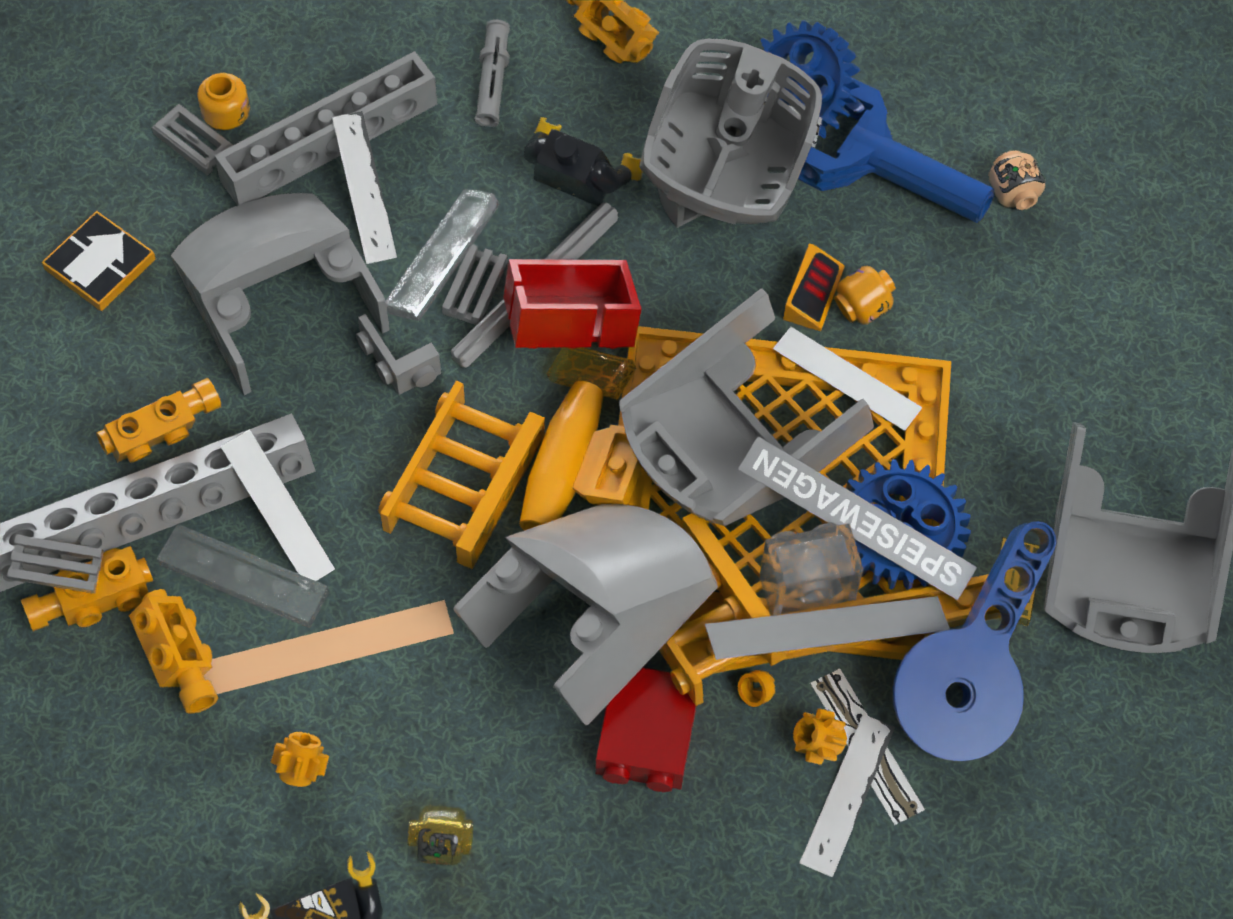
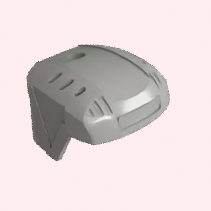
(722, 172)

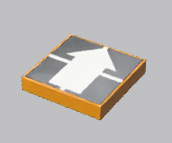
(99, 260)

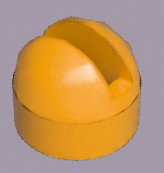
(756, 696)

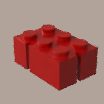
(571, 303)

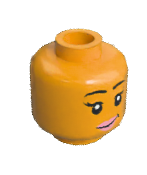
(223, 101)
(865, 295)

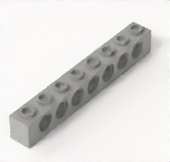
(152, 498)

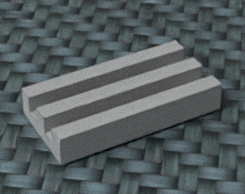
(182, 148)
(484, 258)
(18, 557)

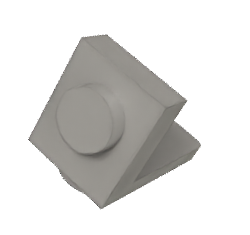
(405, 373)

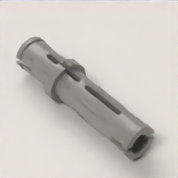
(496, 39)

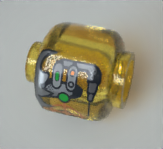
(441, 835)

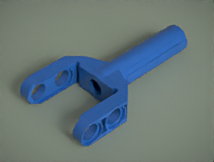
(873, 150)

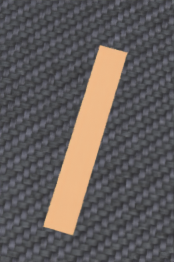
(329, 647)

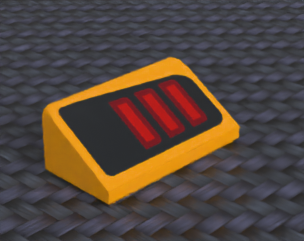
(813, 289)

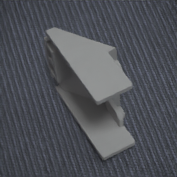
(256, 244)
(697, 431)
(623, 562)
(1136, 576)

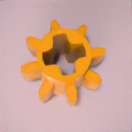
(820, 736)
(299, 759)

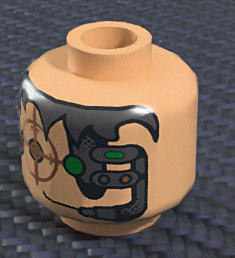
(1016, 180)

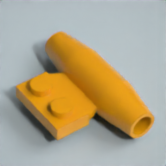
(579, 460)

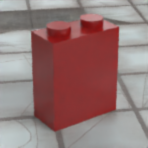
(647, 733)

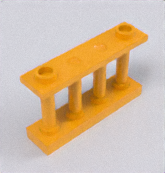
(486, 505)
(739, 604)

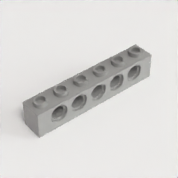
(309, 136)

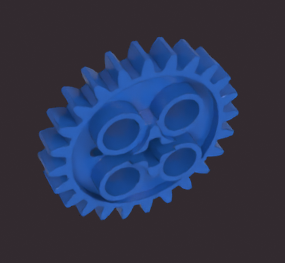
(828, 65)
(924, 500)

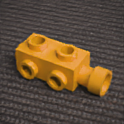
(625, 34)
(152, 427)
(86, 608)
(174, 648)

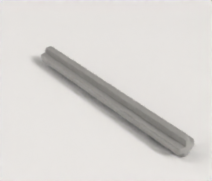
(570, 249)

